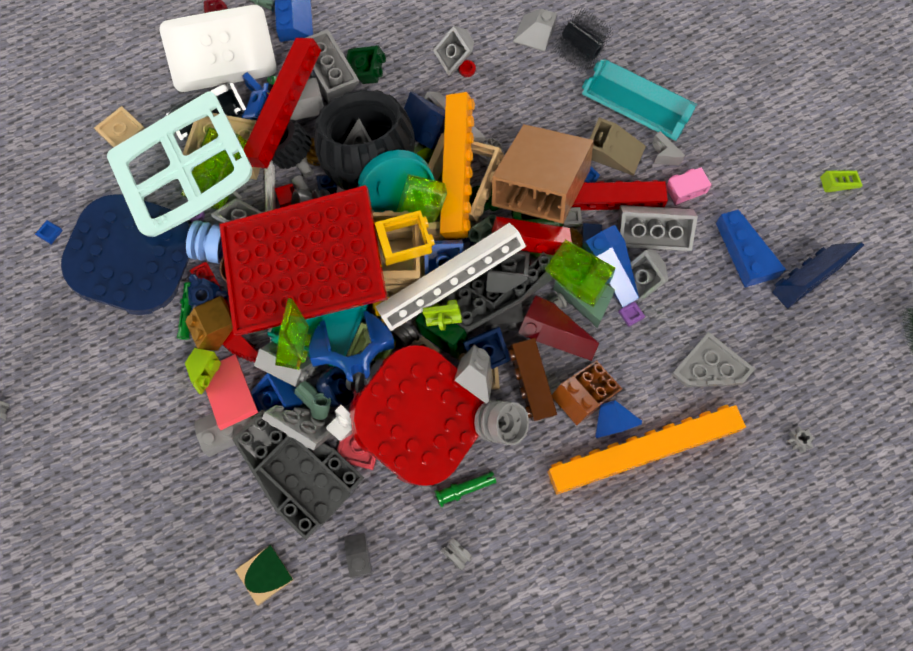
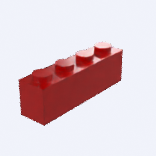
(537, 236)

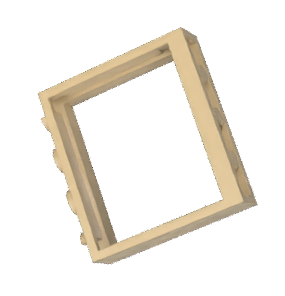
(484, 191)
(407, 276)

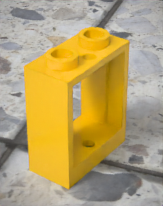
(400, 222)

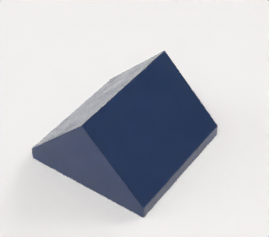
(493, 343)

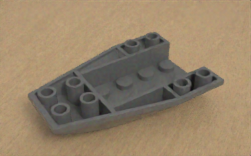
(298, 481)

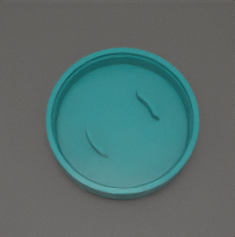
(387, 177)

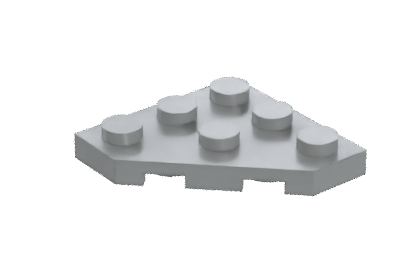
(712, 365)
(300, 425)

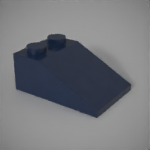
(426, 120)

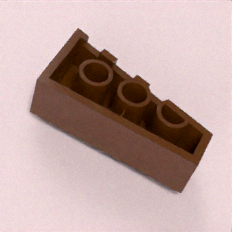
(532, 379)

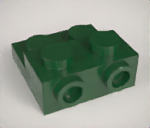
(367, 63)

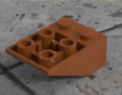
(585, 392)

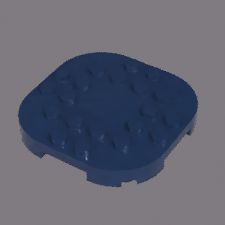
(118, 264)

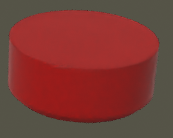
(467, 68)

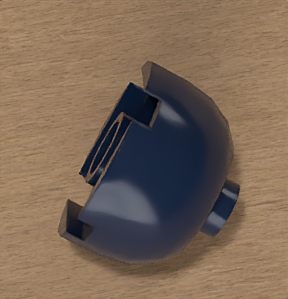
(333, 385)

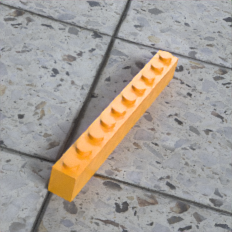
(646, 449)

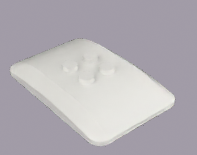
(218, 47)

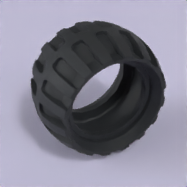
(382, 119)

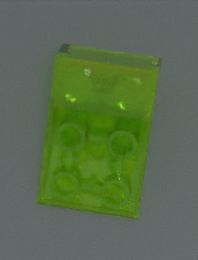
(424, 196)
(580, 272)

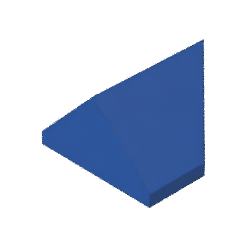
(615, 419)

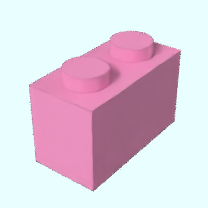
(688, 185)

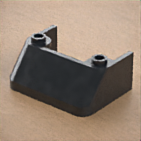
(228, 98)

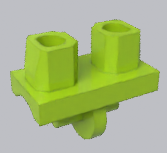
(443, 315)

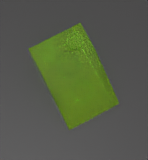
(292, 338)

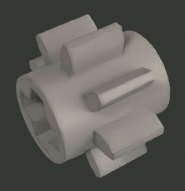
(799, 444)

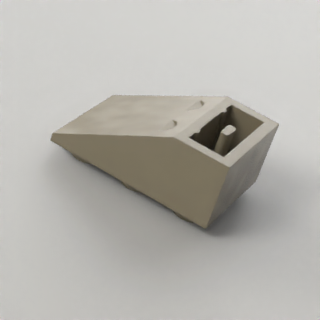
(615, 147)

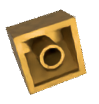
(210, 324)

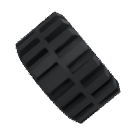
(292, 146)

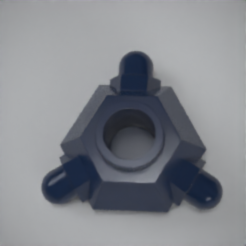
(203, 291)

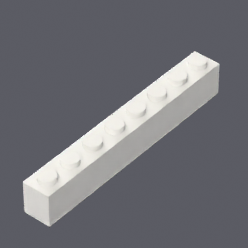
(450, 276)

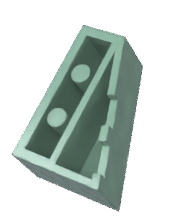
(594, 313)

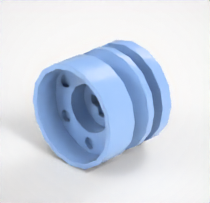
(204, 242)

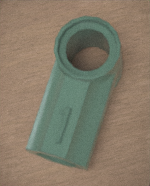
(482, 229)
(315, 401)

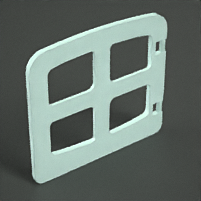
(180, 165)

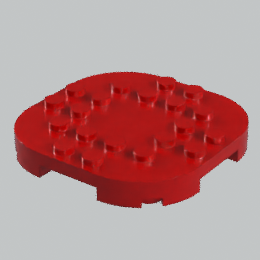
(416, 416)

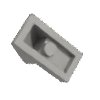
(669, 152)

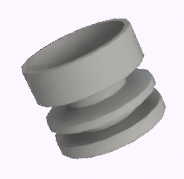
(501, 422)

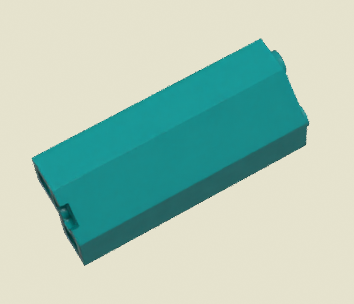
(639, 98)

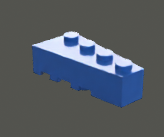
(747, 249)

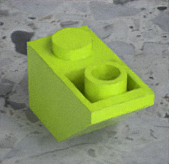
(201, 368)

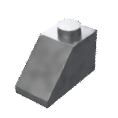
(357, 556)

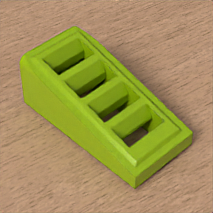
(830, 185)

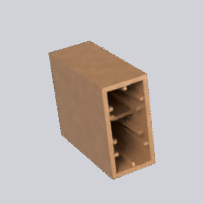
(542, 173)

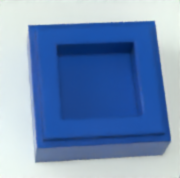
(48, 232)

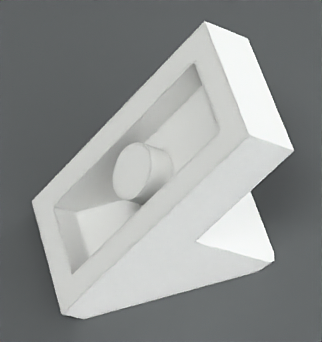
(341, 425)

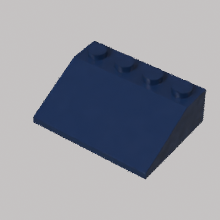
(814, 272)

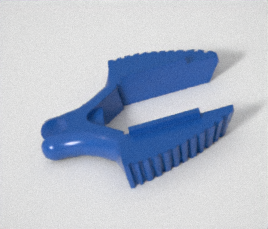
(321, 353)

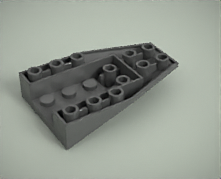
(481, 305)

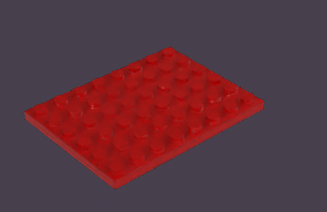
(309, 252)

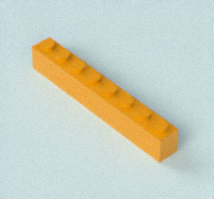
(456, 165)

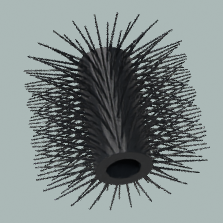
(582, 40)

